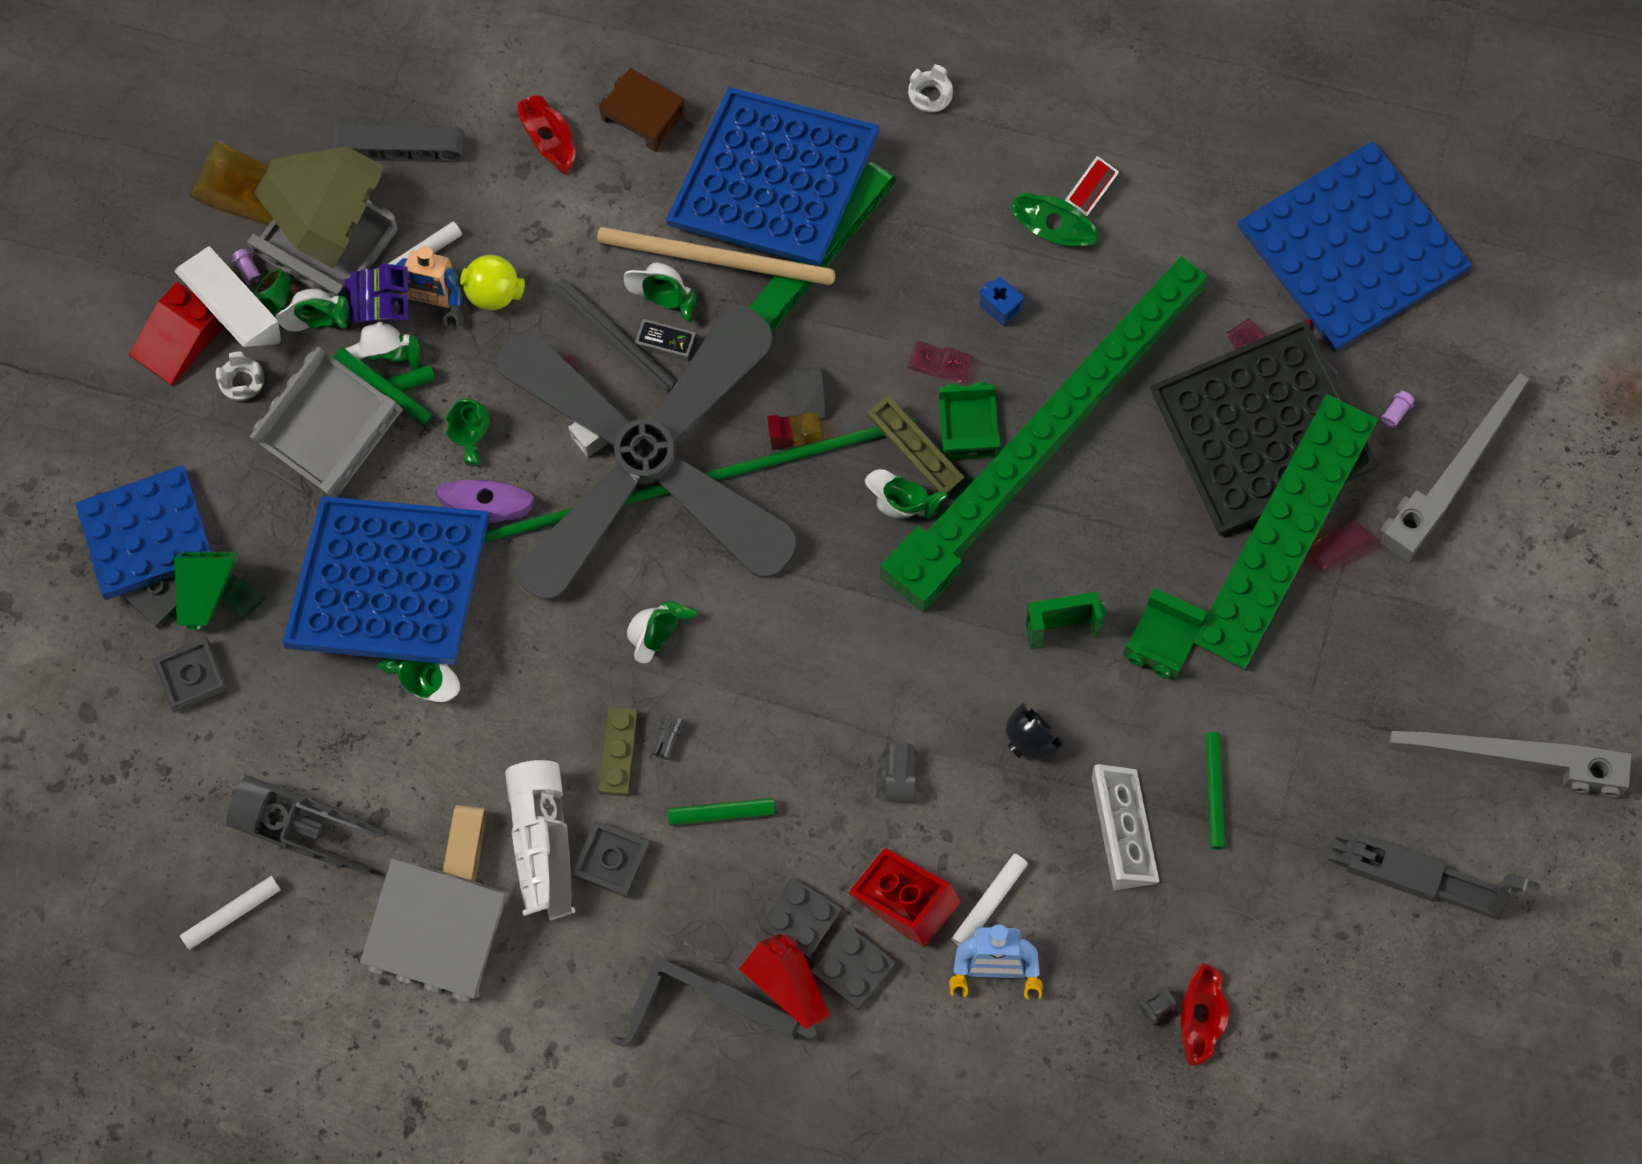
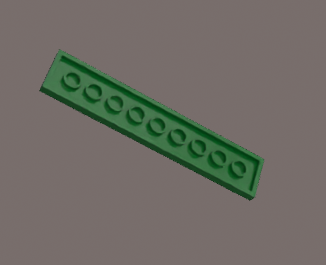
(1285, 532)

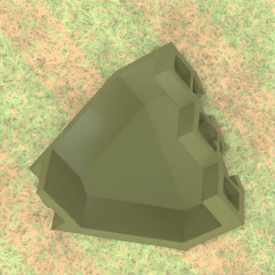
(319, 198)

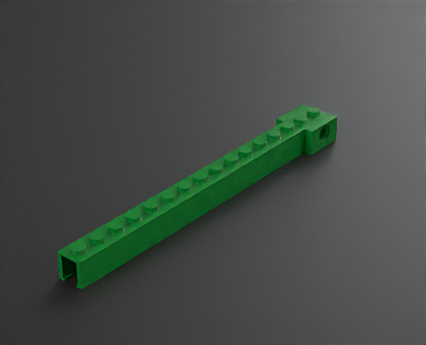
(930, 559)

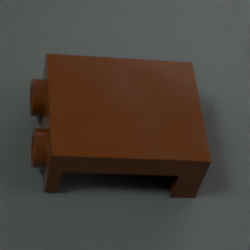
(643, 107)

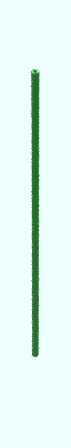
(717, 474)

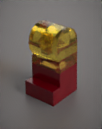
(793, 430)

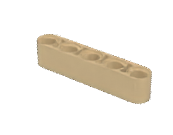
(465, 841)

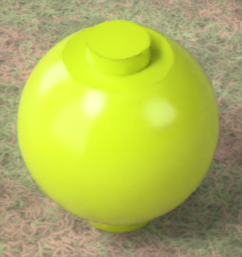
(491, 282)

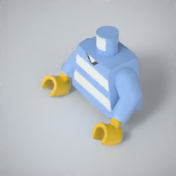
(996, 954)

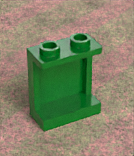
(968, 421)
(1062, 613)

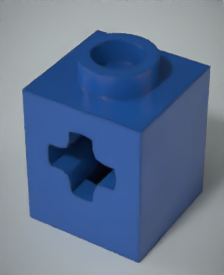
(1001, 309)

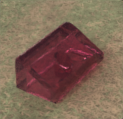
(1339, 545)

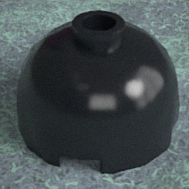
(1030, 735)

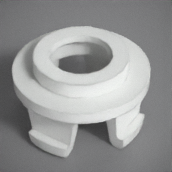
(934, 78)
(240, 364)

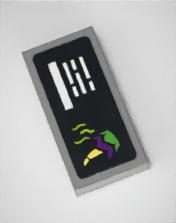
(665, 339)

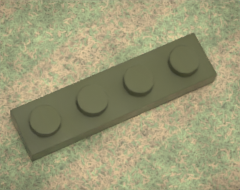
(915, 445)

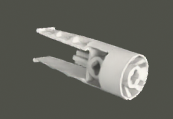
(540, 837)

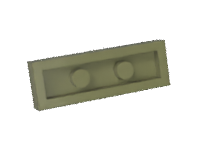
(618, 751)

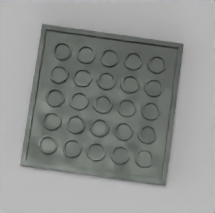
(1245, 419)

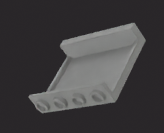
(364, 247)
(325, 422)
(433, 928)

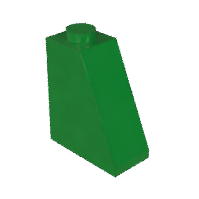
(200, 585)

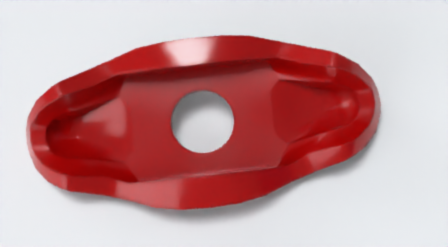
(537, 116)
(1197, 1036)

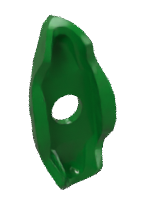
(1034, 210)

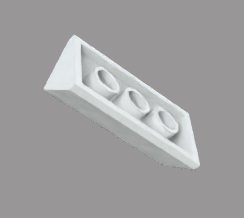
(229, 299)
(1124, 827)

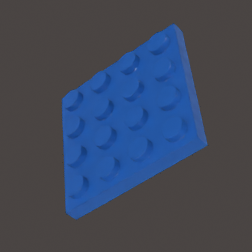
(141, 530)

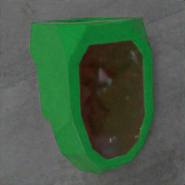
(274, 291)

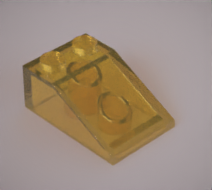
(229, 183)

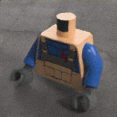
(433, 282)

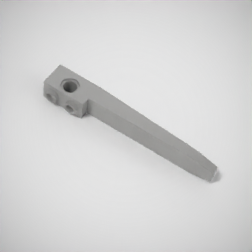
(1429, 509)
(1551, 758)

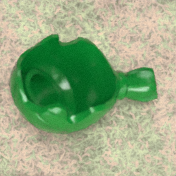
(467, 426)

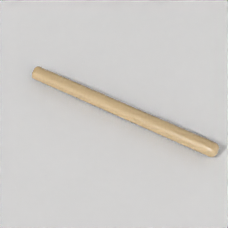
(716, 256)

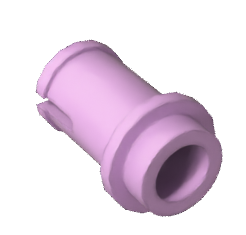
(244, 262)
(1398, 408)

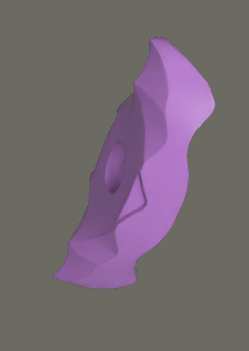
(507, 501)

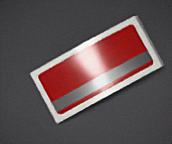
(1092, 186)

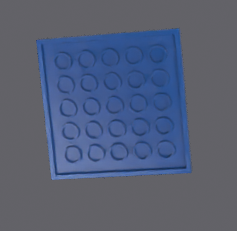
(773, 176)
(1354, 246)
(387, 580)

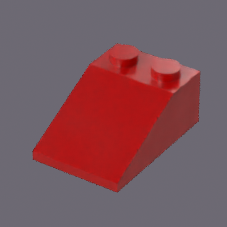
(175, 334)
(906, 896)
(786, 978)

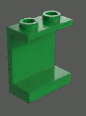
(1164, 634)

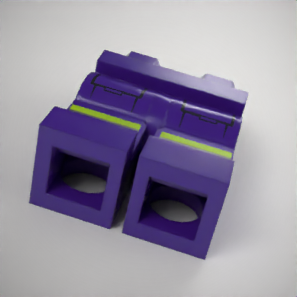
(375, 295)

